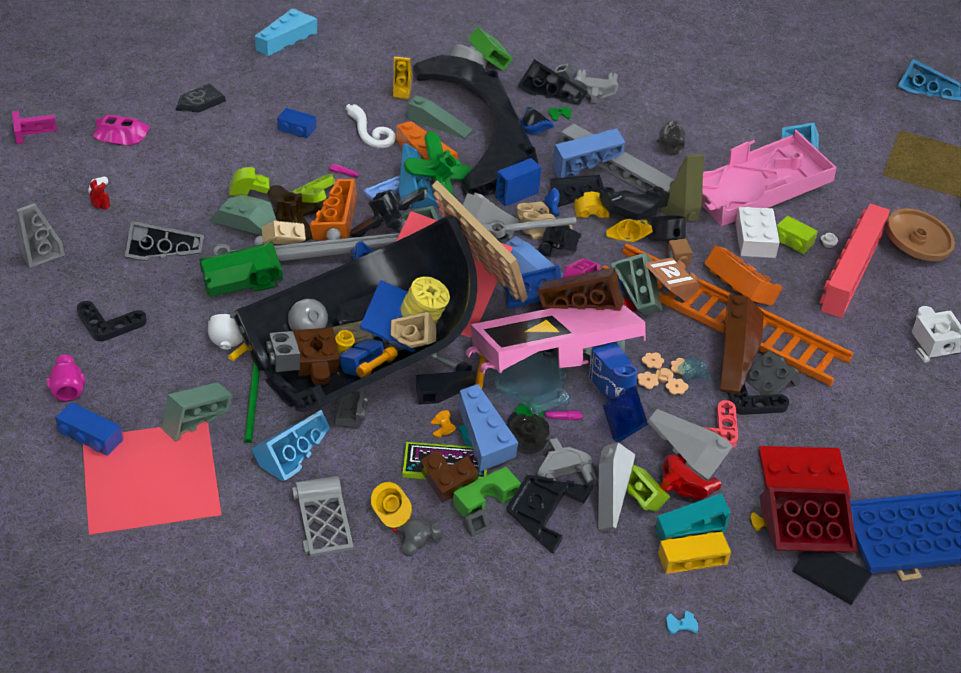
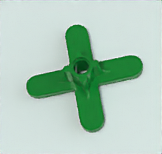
(440, 166)

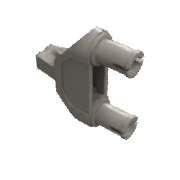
(596, 87)
(567, 461)

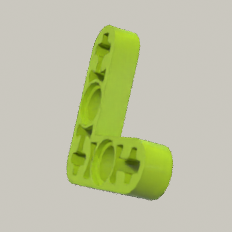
(314, 190)

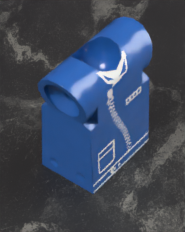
(612, 370)

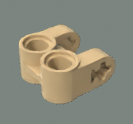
(529, 212)

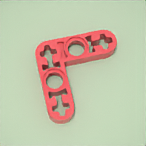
(723, 431)

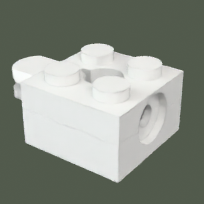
(937, 332)

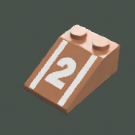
(675, 277)

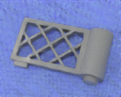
(314, 493)

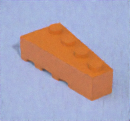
(414, 136)
(336, 210)

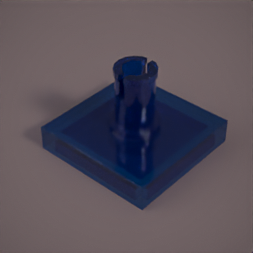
(625, 414)

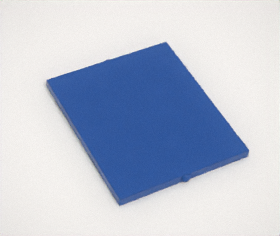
(382, 309)

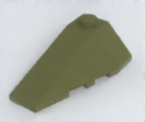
(686, 189)

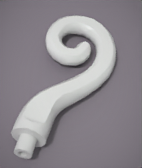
(359, 116)

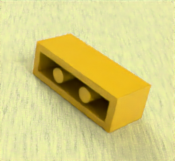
(694, 552)

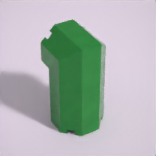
(241, 269)

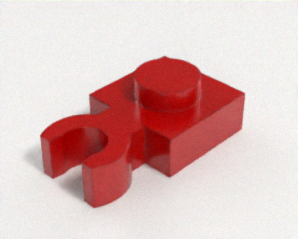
(97, 195)

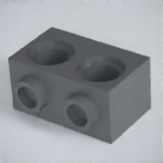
(283, 351)

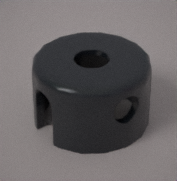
(668, 227)

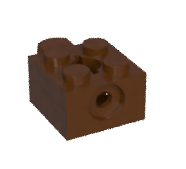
(318, 355)

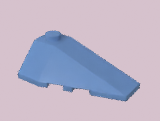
(528, 257)

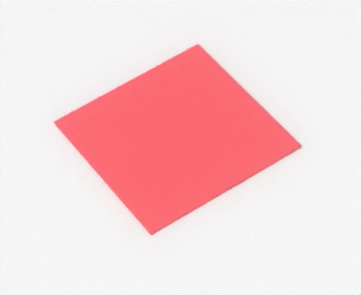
(151, 480)

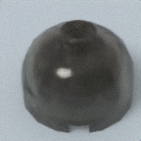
(530, 432)

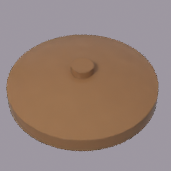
(920, 234)

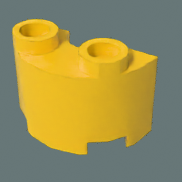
(589, 205)

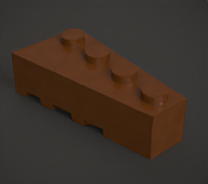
(582, 291)

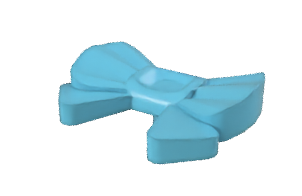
(686, 623)

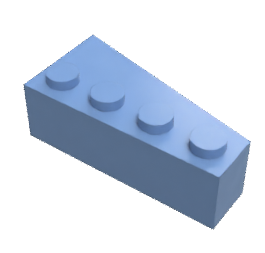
(587, 152)
(486, 430)

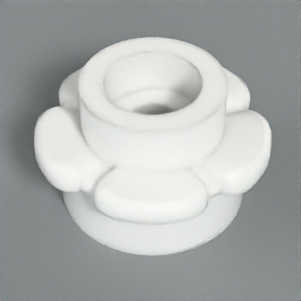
(829, 240)

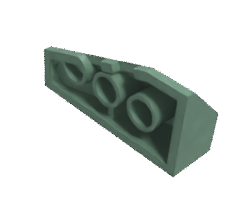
(432, 115)

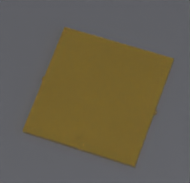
(926, 163)

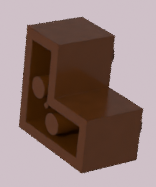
(446, 478)

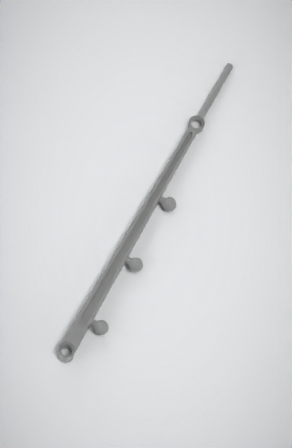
(335, 245)

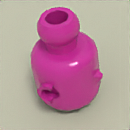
(66, 379)

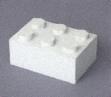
(757, 232)

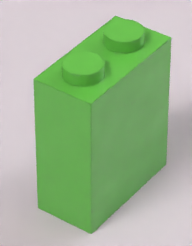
(490, 48)

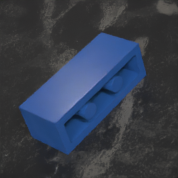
(89, 428)

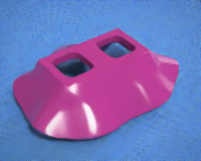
(120, 134)

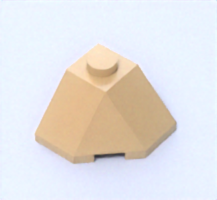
(414, 330)

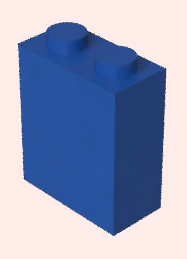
(518, 182)

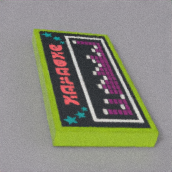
(416, 451)

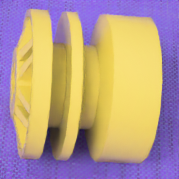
(425, 296)

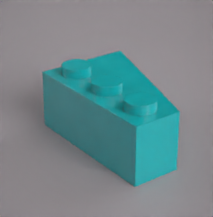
(694, 519)

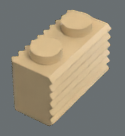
(283, 232)

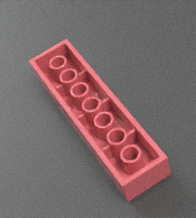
(854, 260)

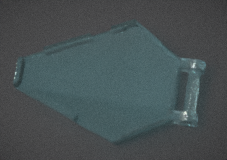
(534, 383)

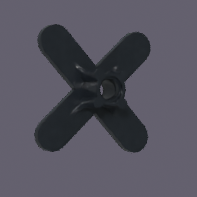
(386, 209)

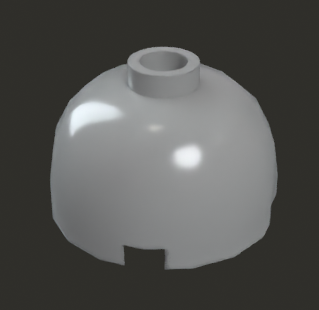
(307, 315)

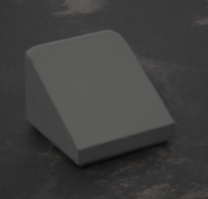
(565, 70)

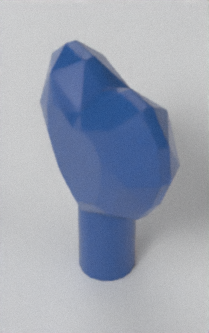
(552, 201)

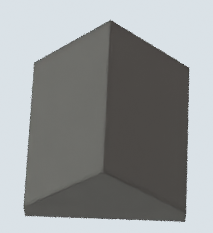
(476, 522)

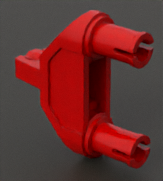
(684, 480)

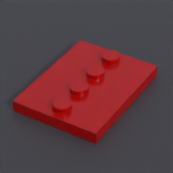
(803, 467)

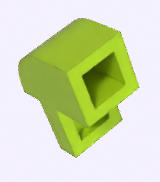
(246, 179)

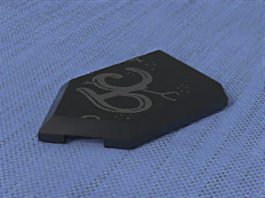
(200, 99)

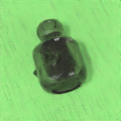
(671, 138)

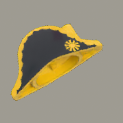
(630, 229)

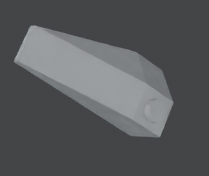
(614, 476)

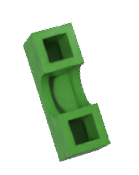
(498, 484)

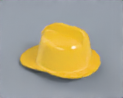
(391, 504)

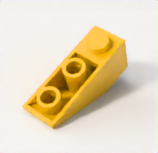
(402, 77)

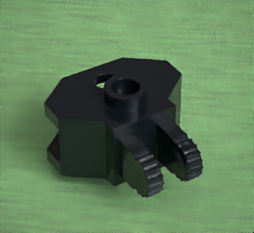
(562, 237)

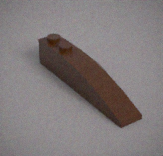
(741, 341)

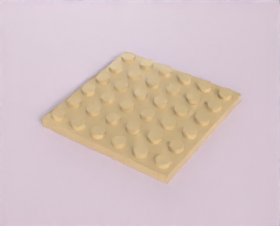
(483, 244)

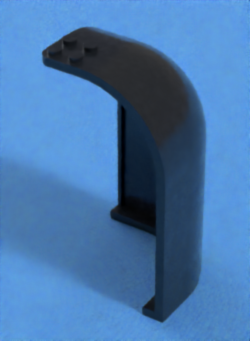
(432, 252)

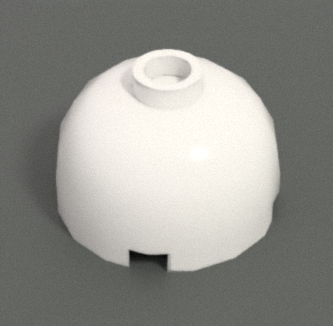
(224, 331)

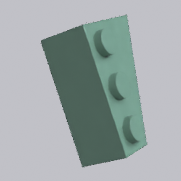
(639, 282)
(194, 406)

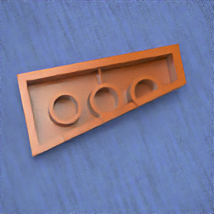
(742, 276)

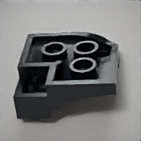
(634, 205)

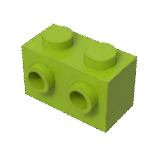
(796, 234)
(646, 489)

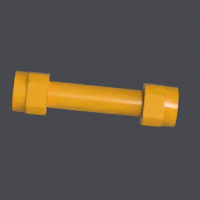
(366, 368)

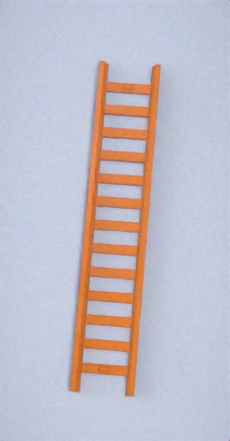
(781, 325)

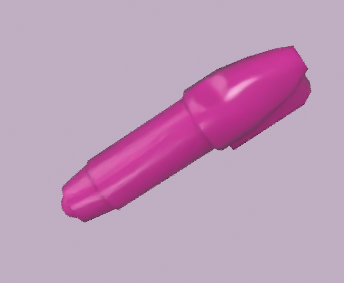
(340, 169)
(569, 415)

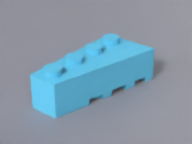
(285, 31)

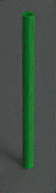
(252, 404)

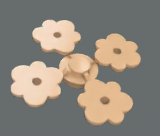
(662, 374)

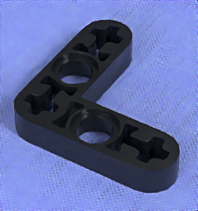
(108, 327)
(749, 403)

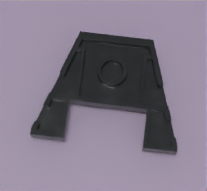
(537, 501)

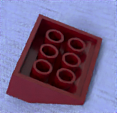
(809, 519)

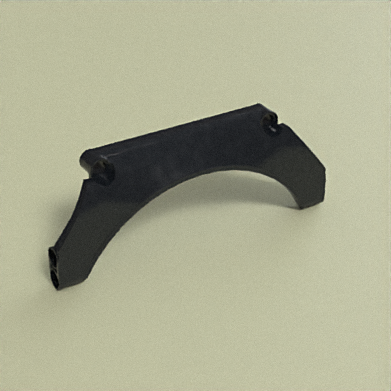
(509, 139)

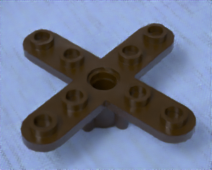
(291, 208)

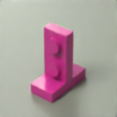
(32, 125)

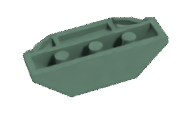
(244, 214)

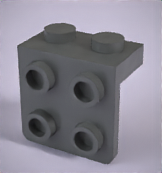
(772, 374)

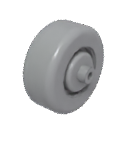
(468, 53)

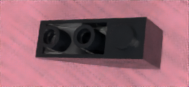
(441, 386)

